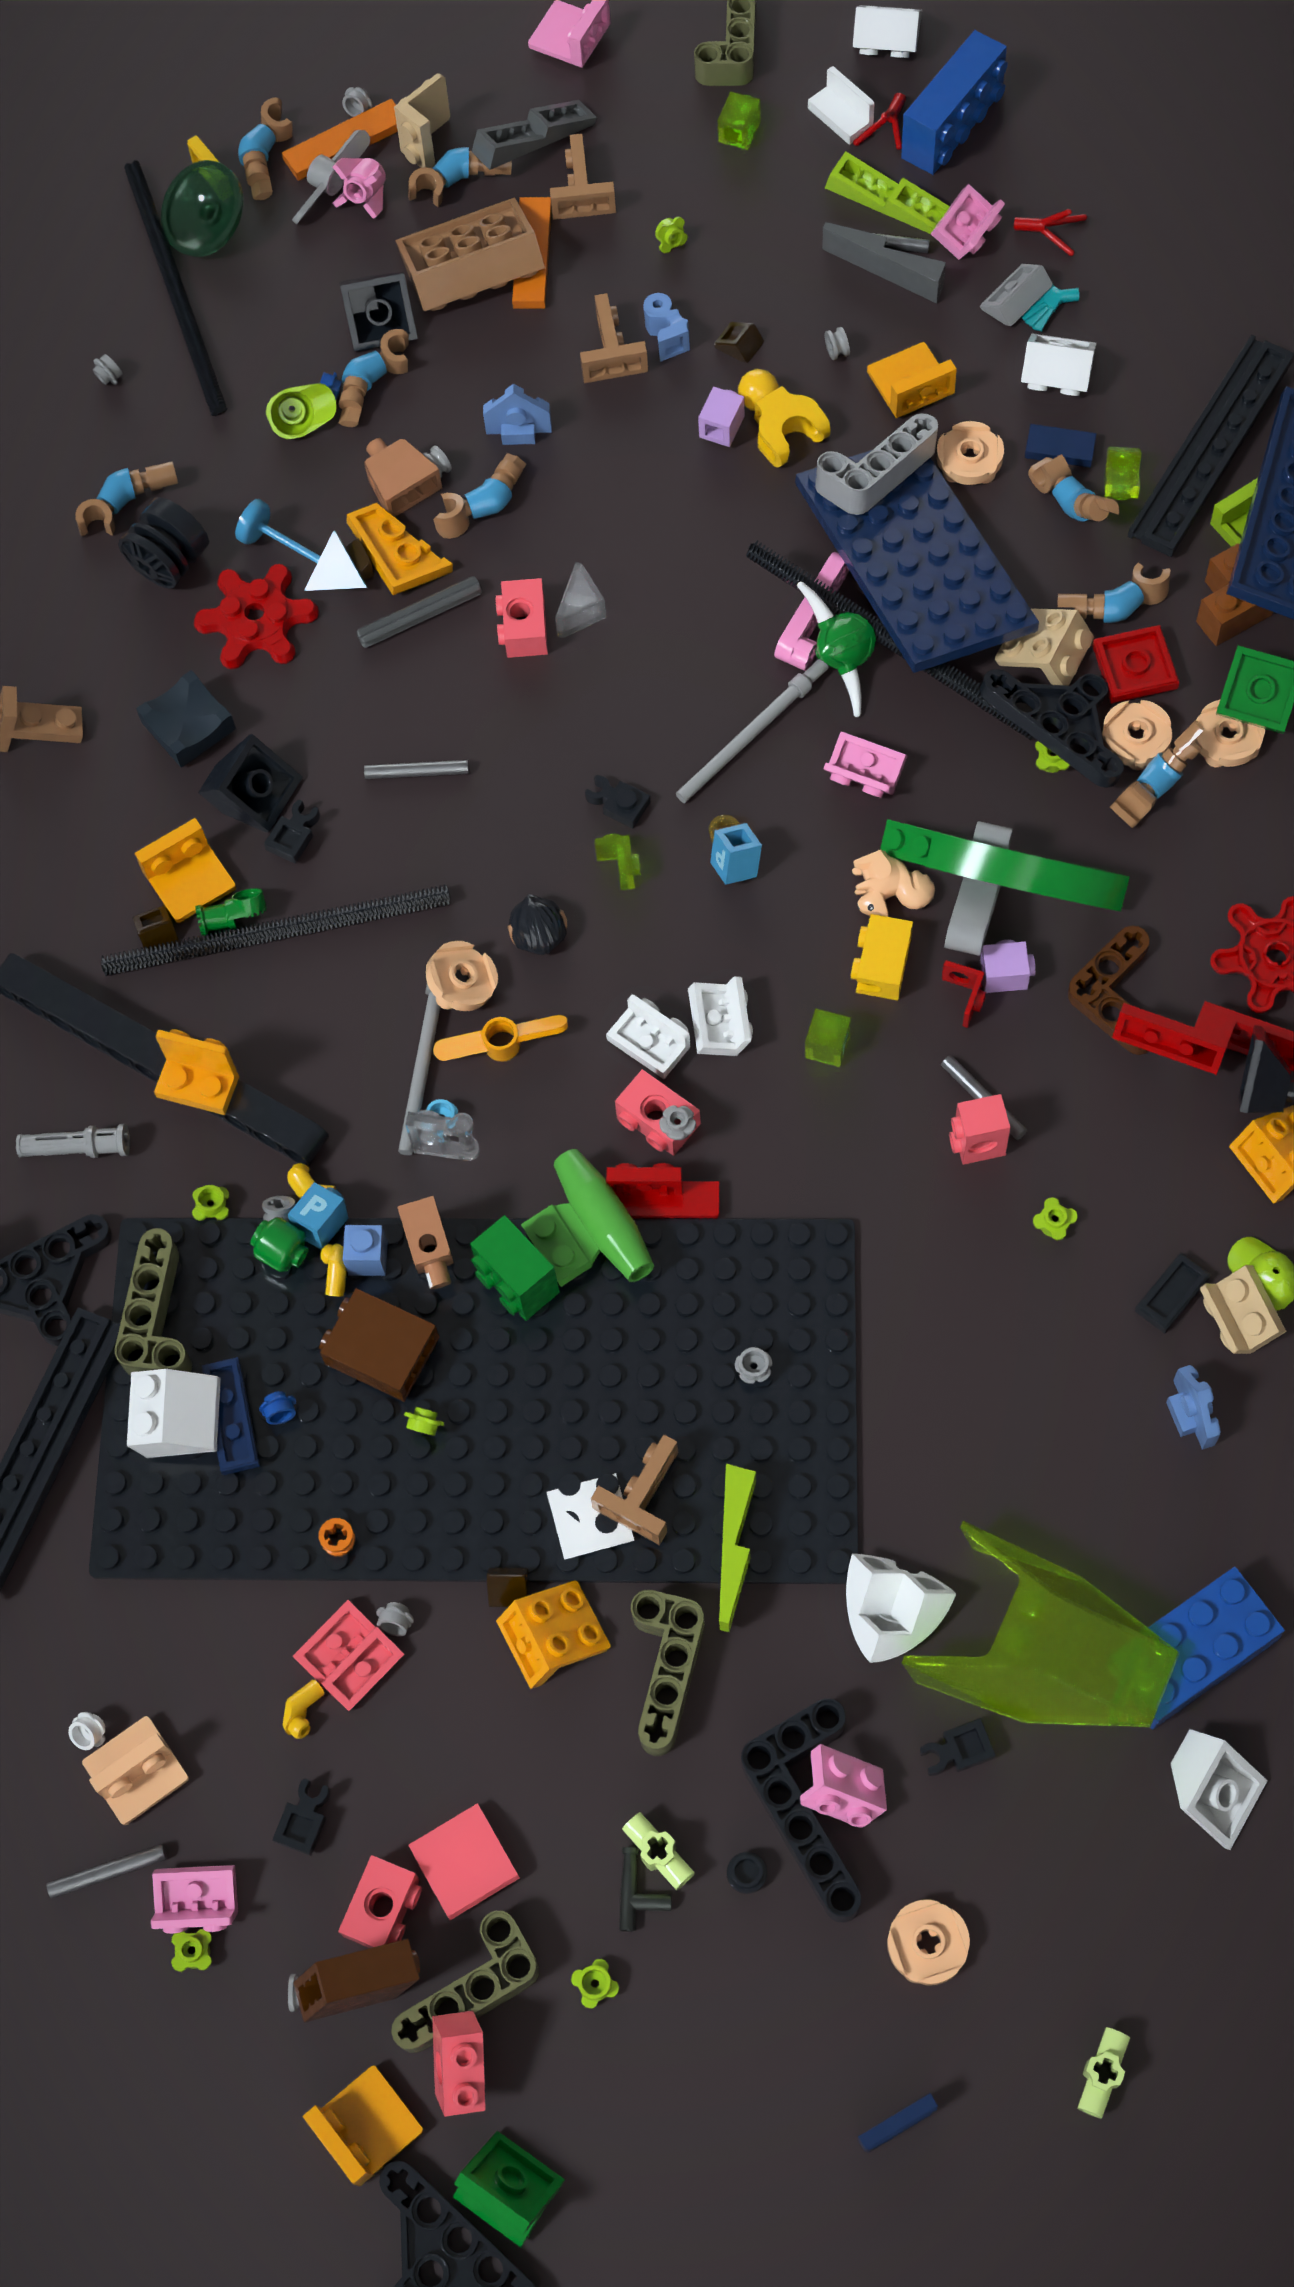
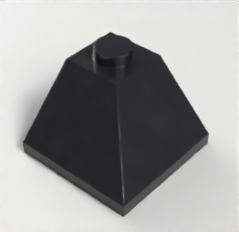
(375, 307)
(251, 784)
(1266, 1077)

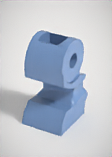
(666, 325)

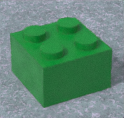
(514, 1269)

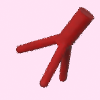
(890, 116)
(1041, 225)

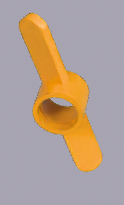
(478, 1041)

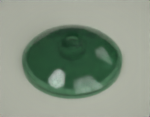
(202, 208)

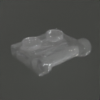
(431, 1135)

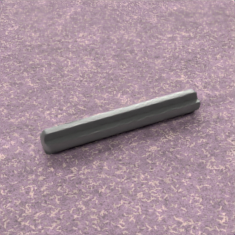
(419, 611)

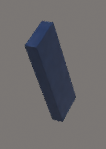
(236, 1435)

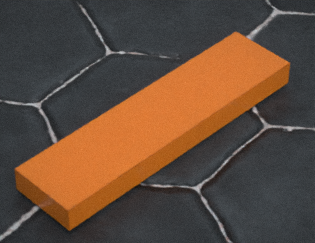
(377, 122)
(531, 291)

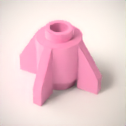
(362, 183)

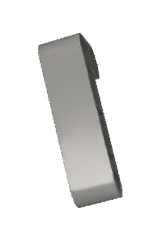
(865, 483)
(976, 898)

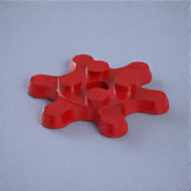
(265, 633)
(1249, 956)

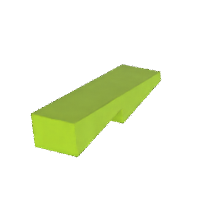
(873, 189)
(735, 1559)

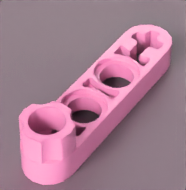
(794, 644)

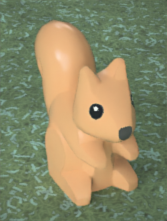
(886, 878)

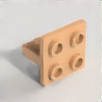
(135, 1770)

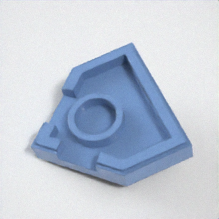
(517, 417)
(1193, 1407)

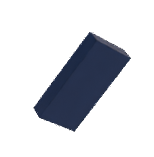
(1051, 442)
(898, 2123)

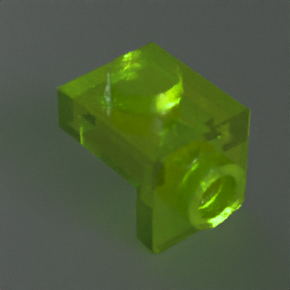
(1122, 473)
(618, 847)

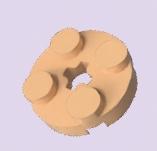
(964, 469)
(1143, 715)
(1227, 751)
(451, 991)
(938, 1921)

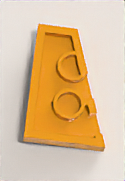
(393, 551)

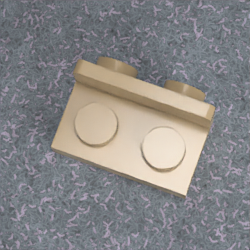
(1242, 1311)

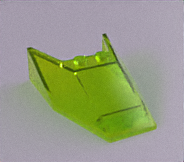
(1058, 1653)

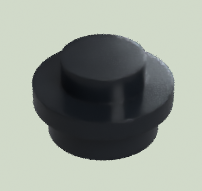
(746, 1872)

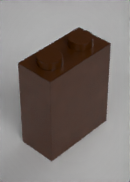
(378, 1344)
(356, 1980)

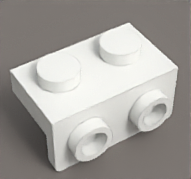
(720, 1017)
(650, 1036)

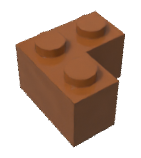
(1222, 614)

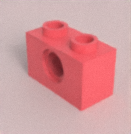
(527, 635)
(649, 1095)
(980, 1129)
(380, 1881)
(458, 2063)

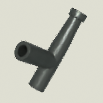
(633, 1901)

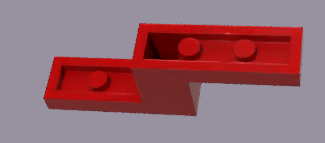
(1205, 1042)

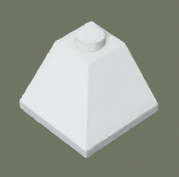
(1215, 1785)

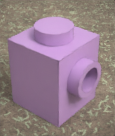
(721, 416)
(1006, 966)

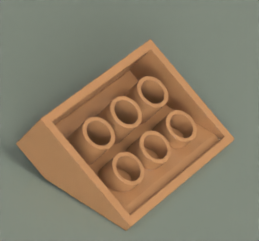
(470, 254)

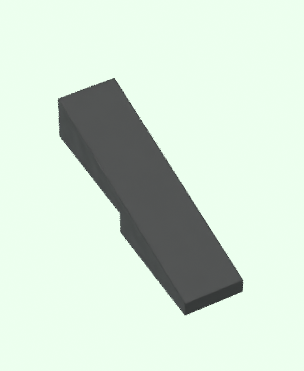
(543, 126)
(870, 252)

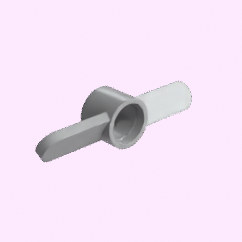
(325, 177)

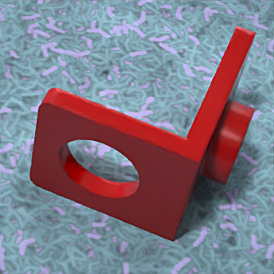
(974, 982)

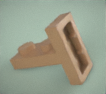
(579, 197)
(614, 358)
(37, 720)
(639, 1492)

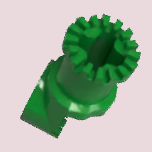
(224, 915)

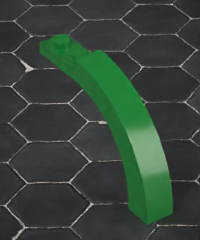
(1005, 866)

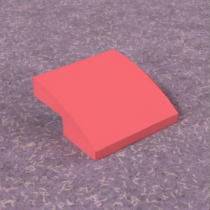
(348, 1655)
(463, 1861)

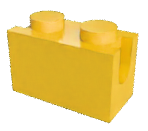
(883, 956)

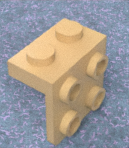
(421, 116)
(1054, 648)

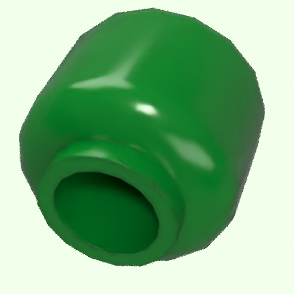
(279, 1244)

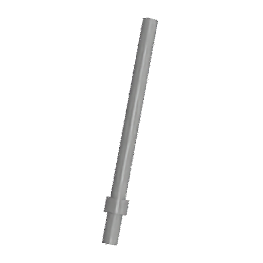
(798, 687)
(421, 1067)

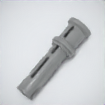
(90, 1141)

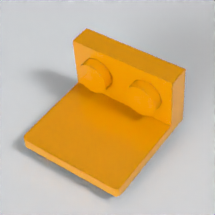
(912, 379)
(184, 870)
(196, 1072)
(1268, 1152)
(551, 1631)
(364, 2126)

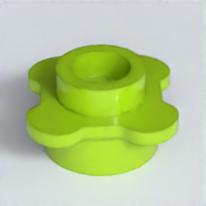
(671, 233)
(1047, 762)
(208, 1194)
(1057, 1229)
(423, 1421)
(200, 1958)
(583, 1979)

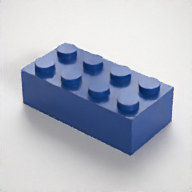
(954, 102)
(1214, 1637)

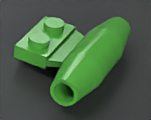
(590, 1223)

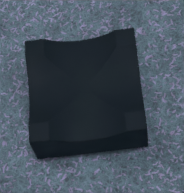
(186, 719)

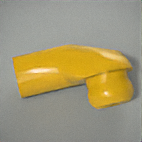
(301, 1180)
(336, 1269)
(296, 1708)

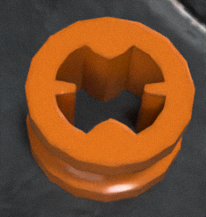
(343, 1546)

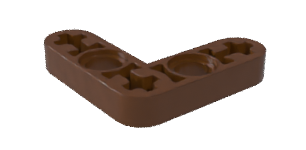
(1101, 992)

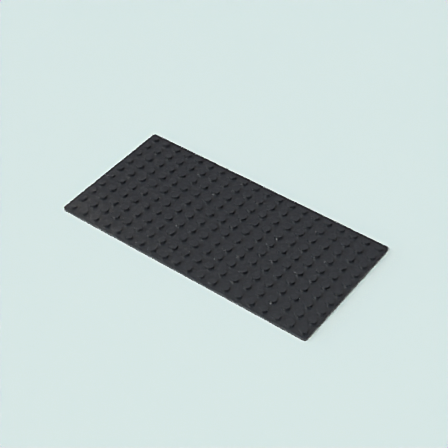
(520, 1408)

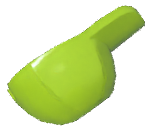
(313, 408)
(1265, 1260)

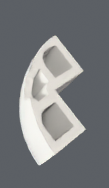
(891, 1607)

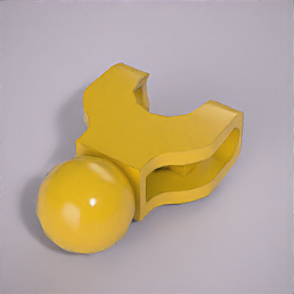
(780, 414)

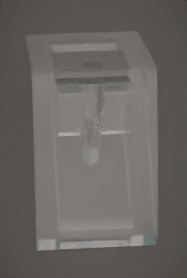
(580, 604)

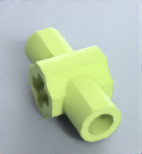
(672, 1866)
(1111, 2051)

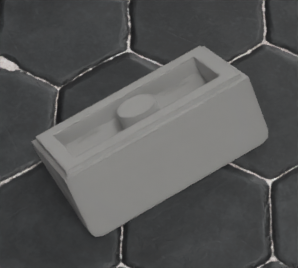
(1017, 293)

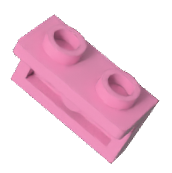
(966, 222)
(866, 764)
(845, 1787)
(194, 1898)

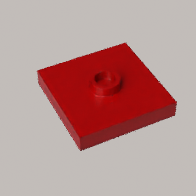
(1135, 663)

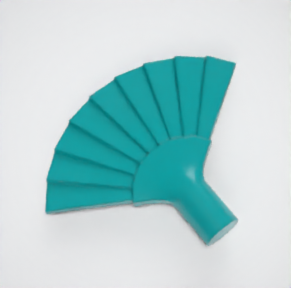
(1042, 310)

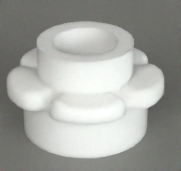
(87, 1731)

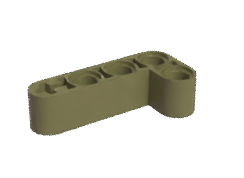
(729, 60)
(152, 1302)
(664, 1675)
(462, 1989)

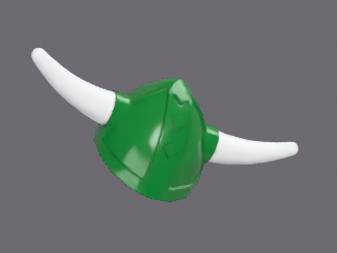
(842, 643)

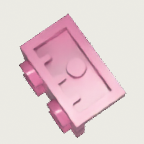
(571, 31)

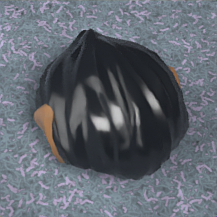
(537, 925)

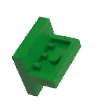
(1259, 690)
(507, 2187)

